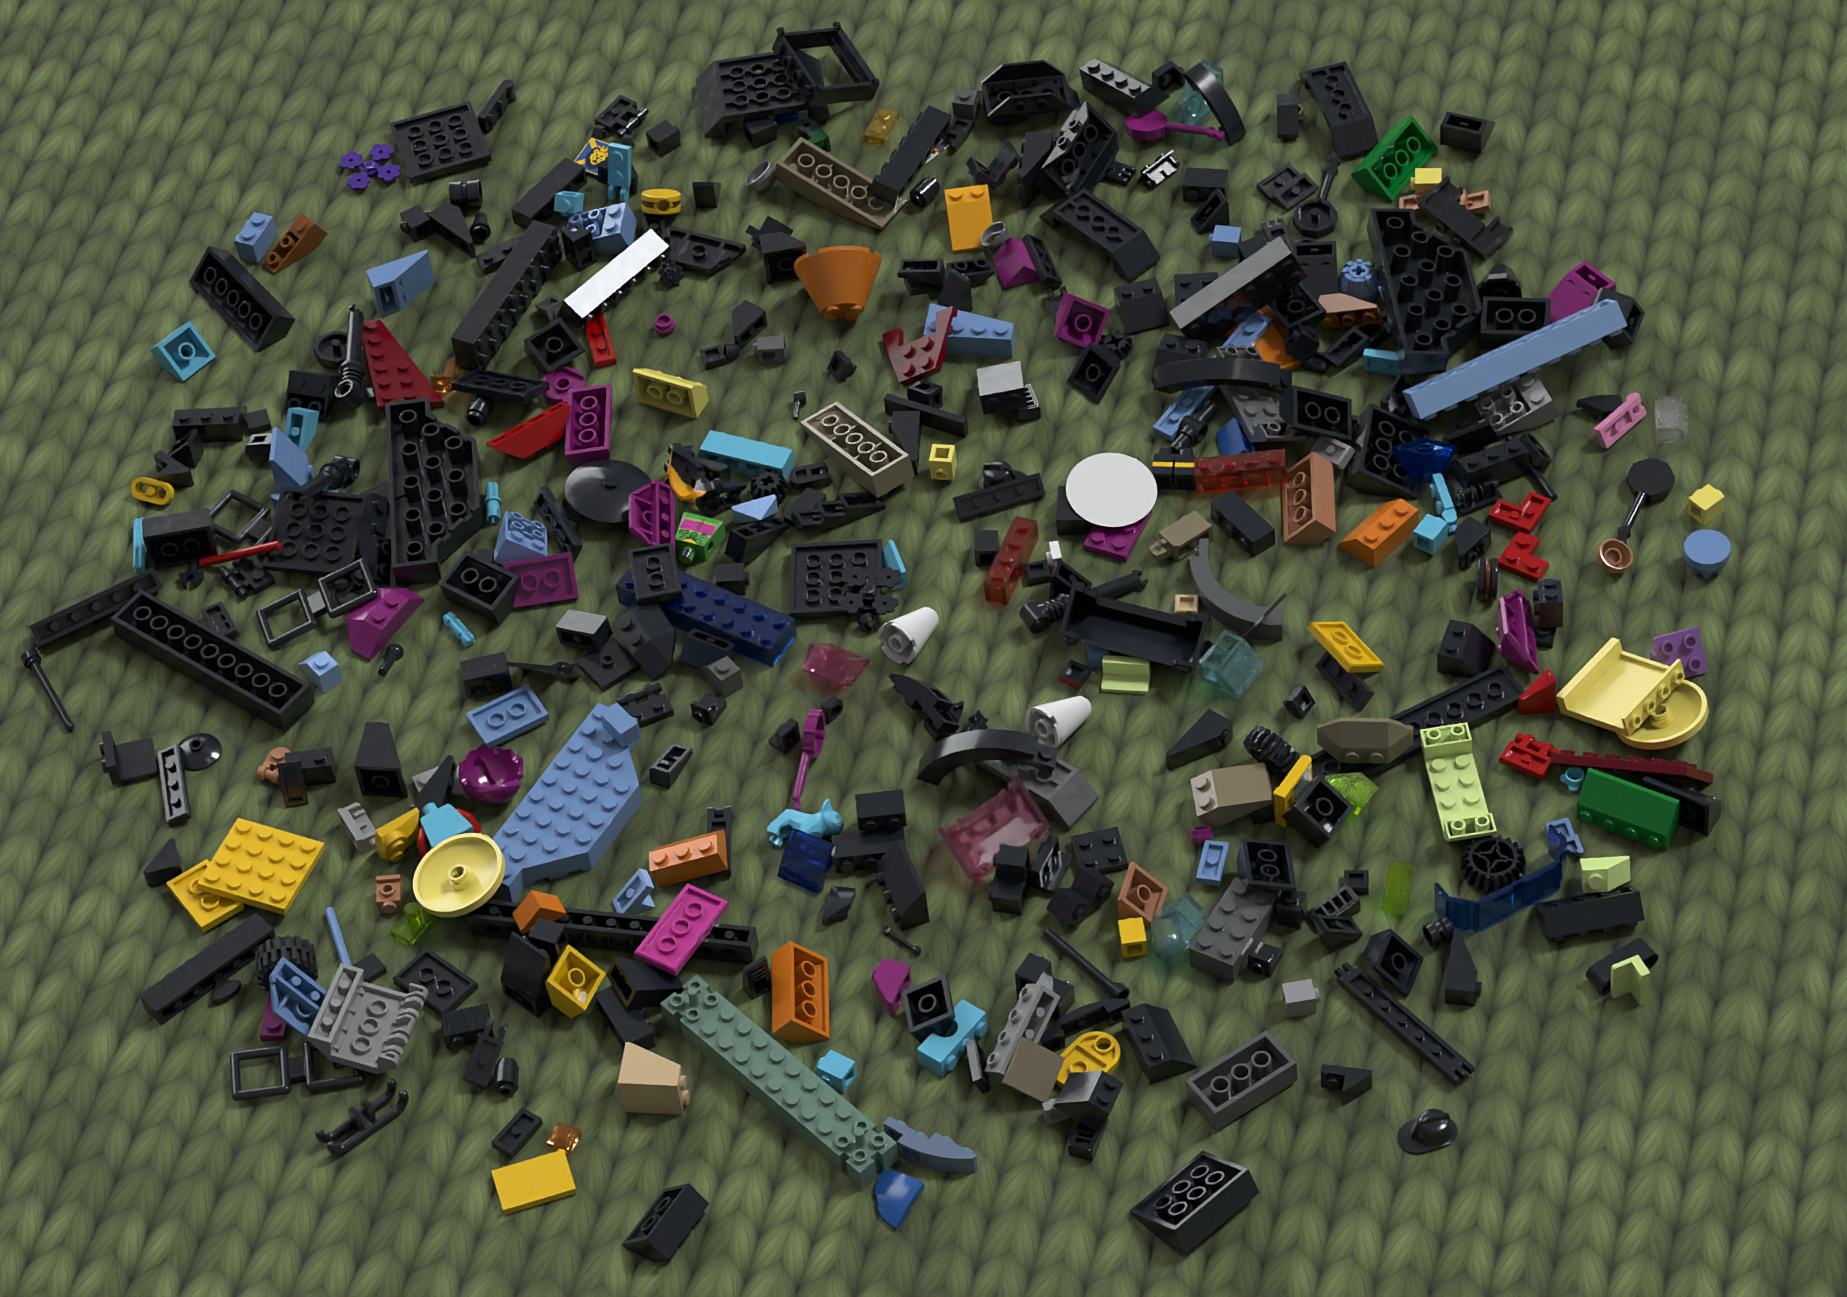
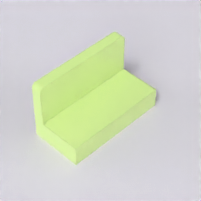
(1125, 675)
(1631, 977)

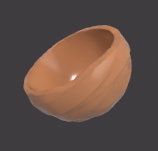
(1614, 556)

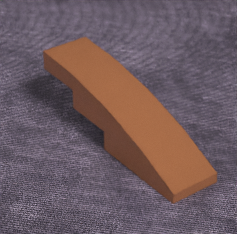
(1475, 203)

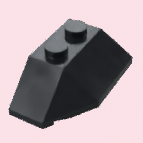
(648, 637)

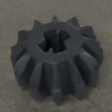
(769, 484)

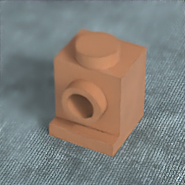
(389, 894)

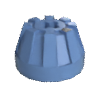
(1359, 280)
(1707, 552)

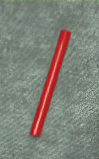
(239, 554)

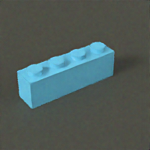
(747, 455)

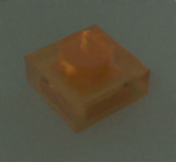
(564, 1137)

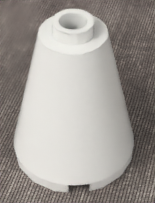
(907, 634)
(1057, 720)

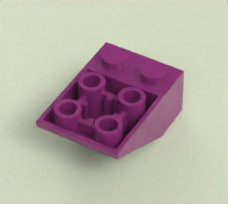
(1577, 291)

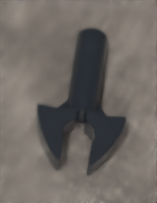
(192, 573)

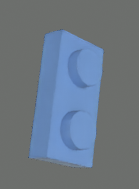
(1212, 863)

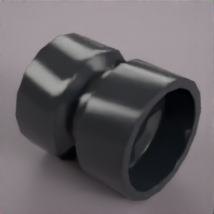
(466, 194)

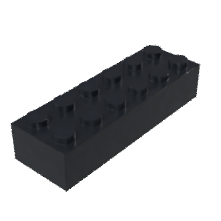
(1239, 292)

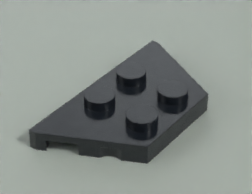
(701, 251)

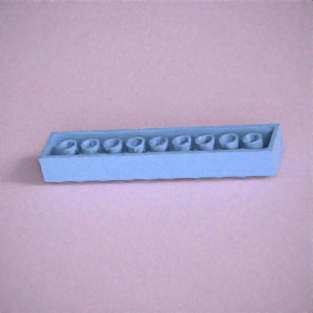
(1514, 359)

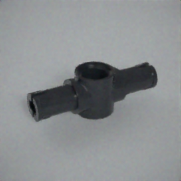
(1193, 427)

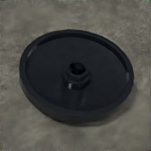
(601, 492)

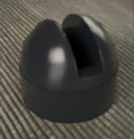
(731, 350)
(867, 622)

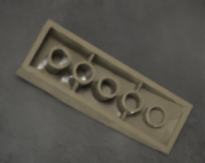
(833, 185)
(859, 449)

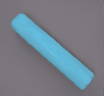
(139, 549)

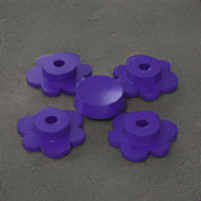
(370, 168)

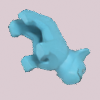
(819, 824)

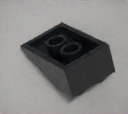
(1266, 865)

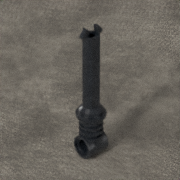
(351, 370)
(331, 476)
(1039, 616)

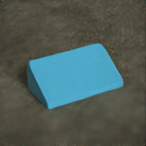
(892, 559)

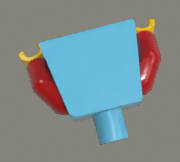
(442, 824)

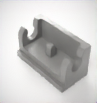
(358, 827)

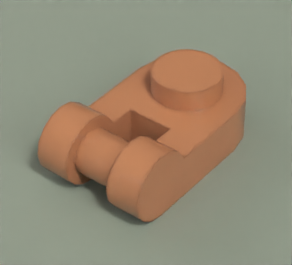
(265, 771)

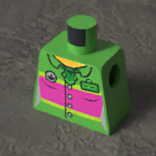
(698, 537)

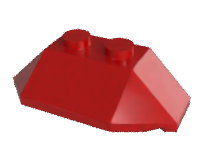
(534, 433)

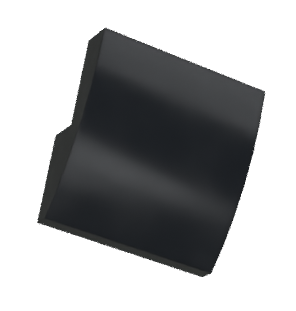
(1286, 187)

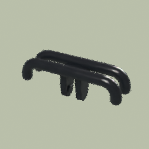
(364, 1120)

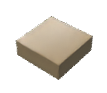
(1186, 603)

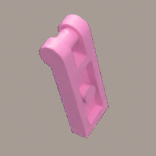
(1620, 421)

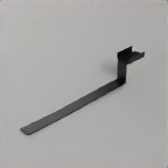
(1209, 643)

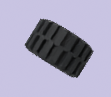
(294, 949)

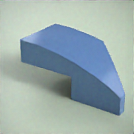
(1573, 843)

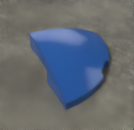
(895, 1195)

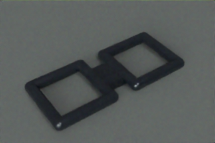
(256, 530)
(317, 604)
(291, 1071)

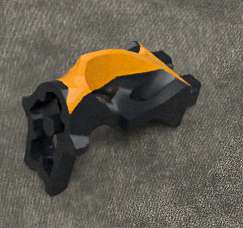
(691, 485)

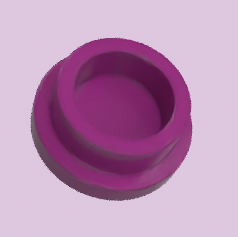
(664, 324)
(1200, 834)

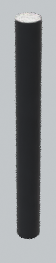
(1539, 479)

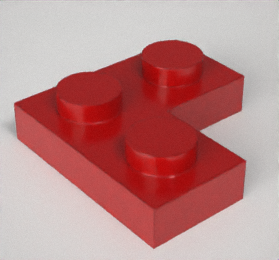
(1521, 517)
(1519, 560)

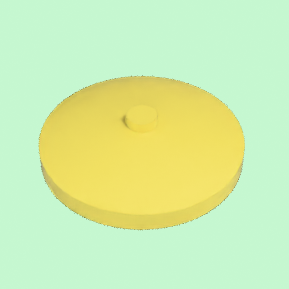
(1673, 720)
(459, 875)

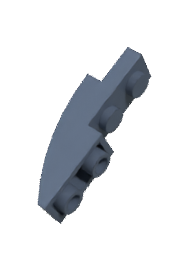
(935, 1153)

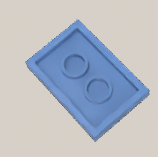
(507, 716)

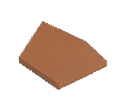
(1140, 895)

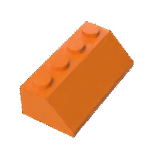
(799, 994)

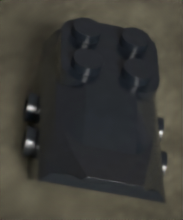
(1025, 90)
(1080, 155)

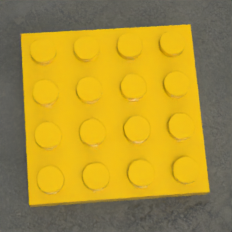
(261, 866)

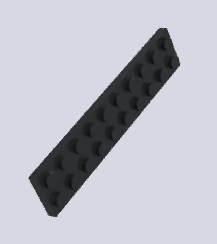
(1466, 702)

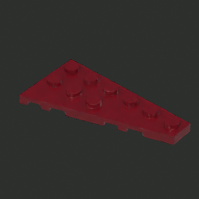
(392, 370)
(1634, 765)

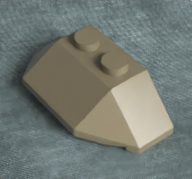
(1365, 739)

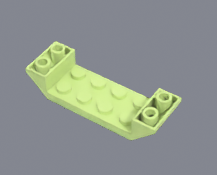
(1455, 783)

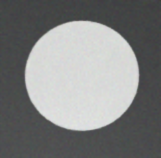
(1111, 489)

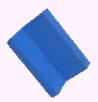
(1234, 440)

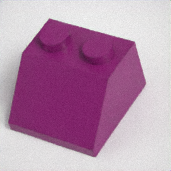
(1080, 320)

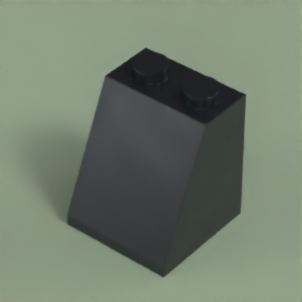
(378, 763)

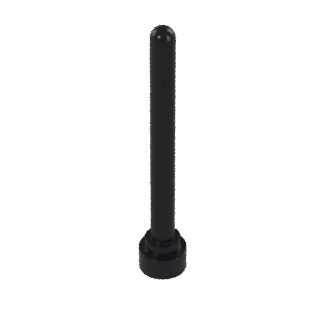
(32, 660)
(1114, 989)

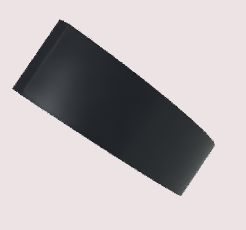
(1217, 100)
(1081, 1019)

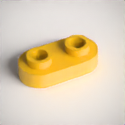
(154, 491)

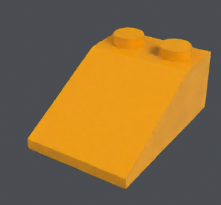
(968, 216)

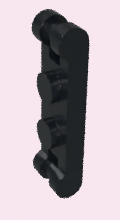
(716, 822)

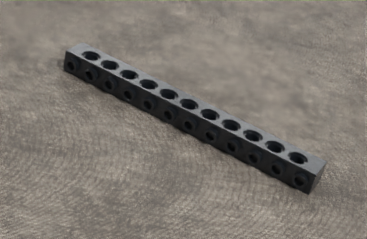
(617, 931)

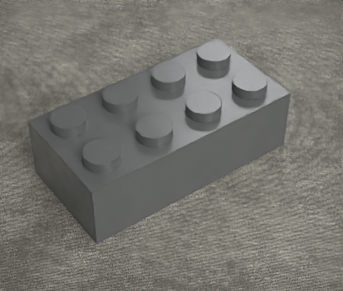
(1233, 930)
(1241, 1080)

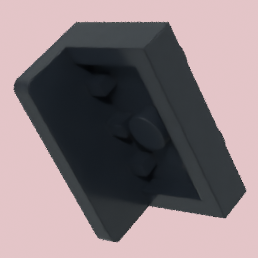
(1049, 865)

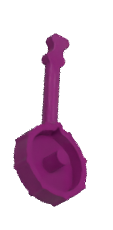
(1156, 125)
(813, 738)

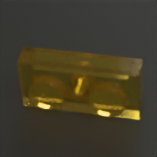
(881, 125)

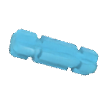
(458, 629)

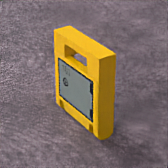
(1291, 786)

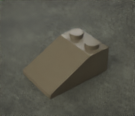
(1231, 793)

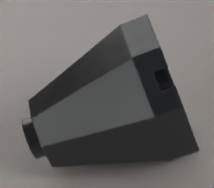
(1499, 282)

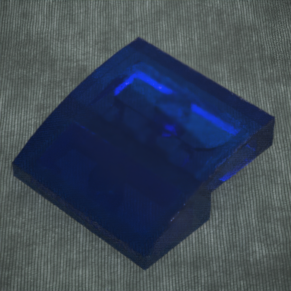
(806, 860)

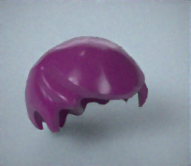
(491, 774)

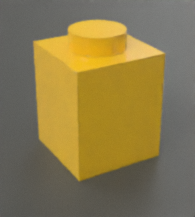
(1132, 937)

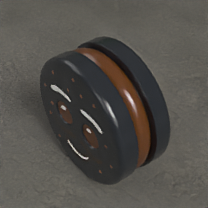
(1486, 579)

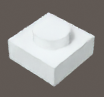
(1054, 553)

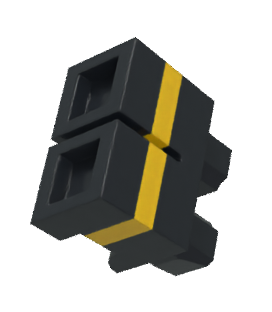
(1181, 465)

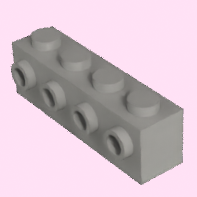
(1025, 1020)

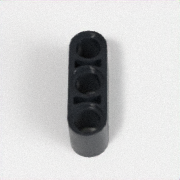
(1600, 972)

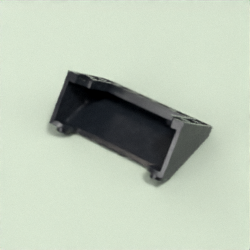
(1134, 629)

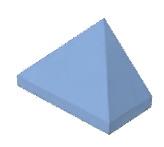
(755, 509)

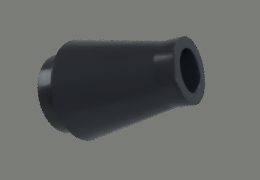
(480, 227)

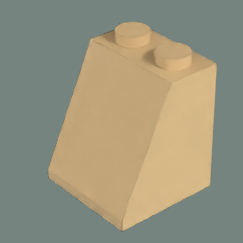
(651, 1083)

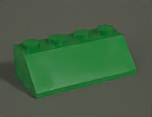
(1394, 160)
(1628, 809)

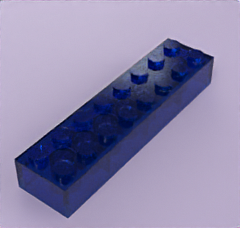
(754, 628)

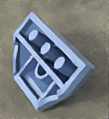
(295, 997)

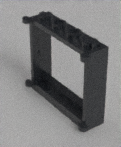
(864, 84)

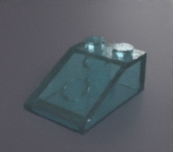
(1191, 104)

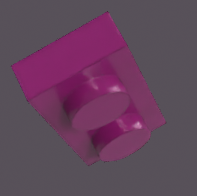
(272, 1026)

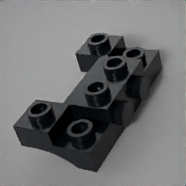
(1461, 224)

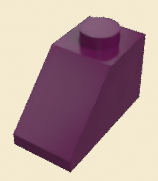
(890, 981)

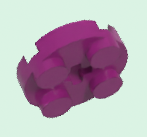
(569, 377)

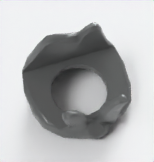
(995, 229)

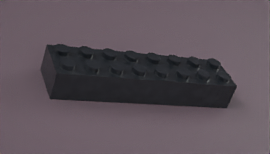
(506, 296)

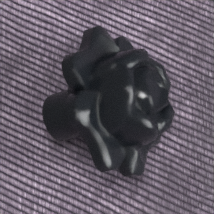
(671, 273)

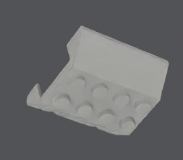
(365, 1022)

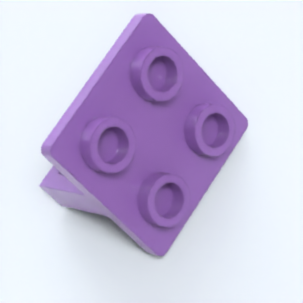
(1681, 645)

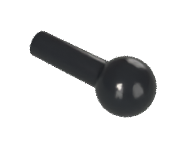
(393, 652)

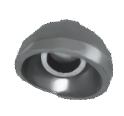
(761, 178)

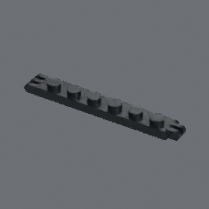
(1404, 1023)

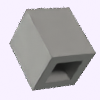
(1300, 998)

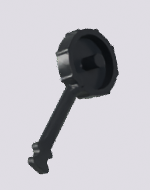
(1317, 216)
(330, 353)
(1649, 482)

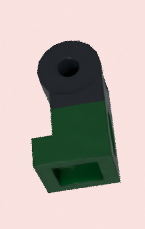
(814, 133)

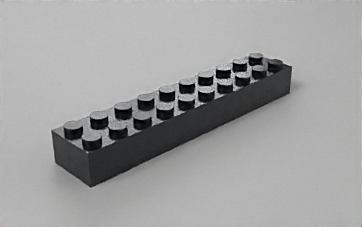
(213, 660)

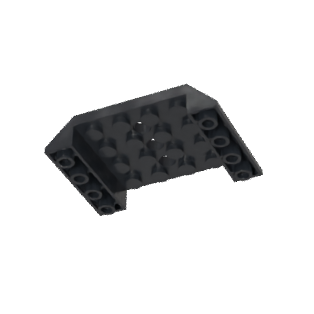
(731, 91)

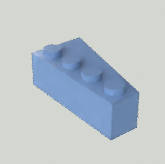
(975, 334)

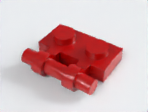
(1525, 759)

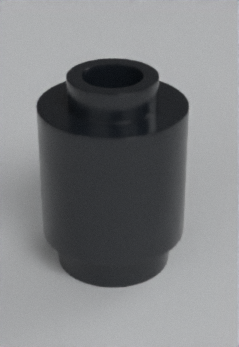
(924, 191)
(480, 410)
(506, 1076)

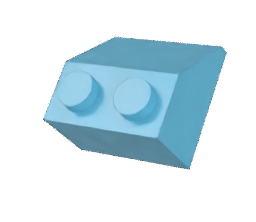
(183, 352)

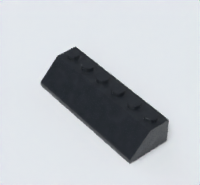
(241, 299)

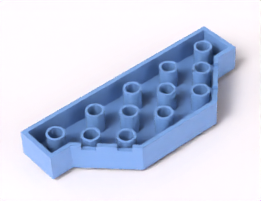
(570, 810)

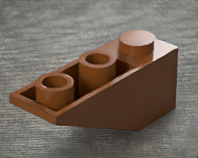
(295, 244)
(1348, 312)

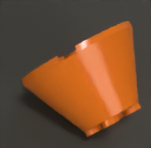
(839, 279)

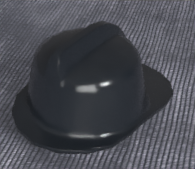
(998, 473)
(1427, 1132)

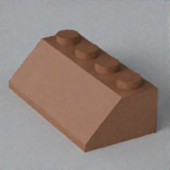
(1309, 502)

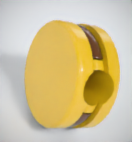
(661, 201)

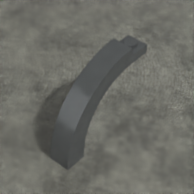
(1225, 607)

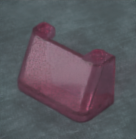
(1005, 819)

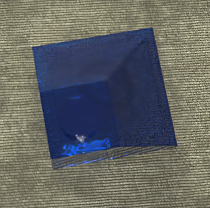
(1424, 458)

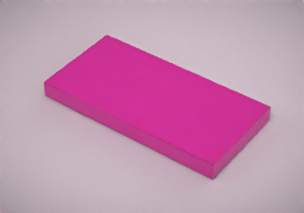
(681, 929)

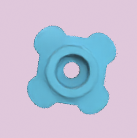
(1573, 777)

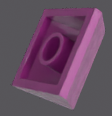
(1014, 264)

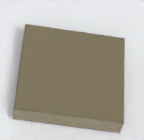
(1033, 1070)

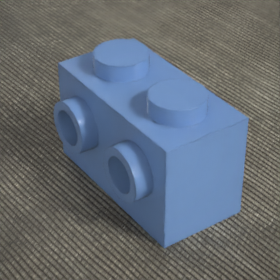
(255, 237)

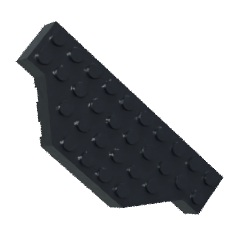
(1424, 290)
(439, 486)

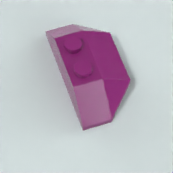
(653, 514)
(379, 619)
(1517, 632)

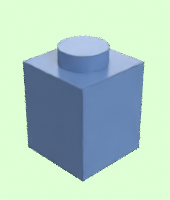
(1225, 241)

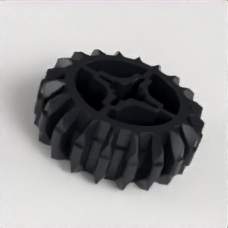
(1271, 749)
(1492, 863)

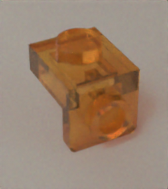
(443, 382)

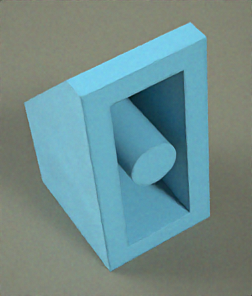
(301, 426)

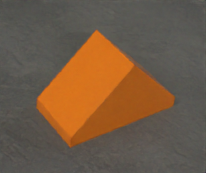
(537, 906)

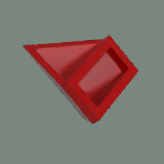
(1539, 696)

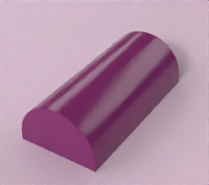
(589, 424)

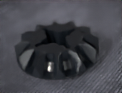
(1125, 343)

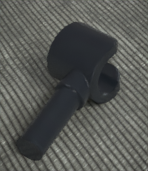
(799, 398)

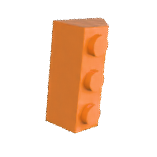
(1382, 532)
(689, 858)

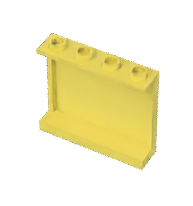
(1618, 689)

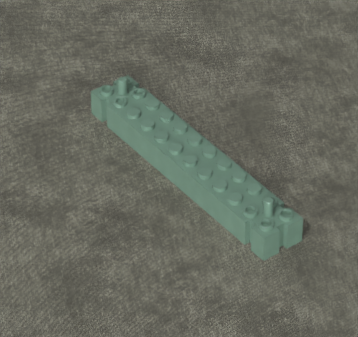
(780, 1082)

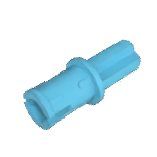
(492, 503)

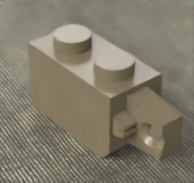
(1181, 538)

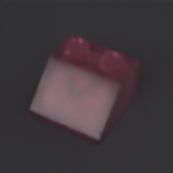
(834, 664)

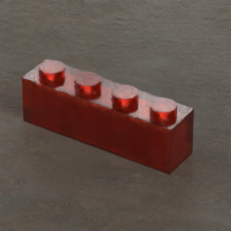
(1241, 471)
(1010, 560)

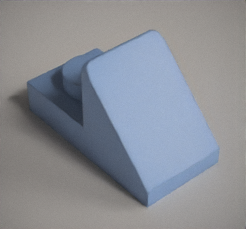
(635, 894)

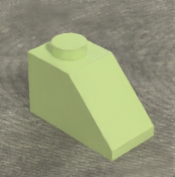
(1604, 873)

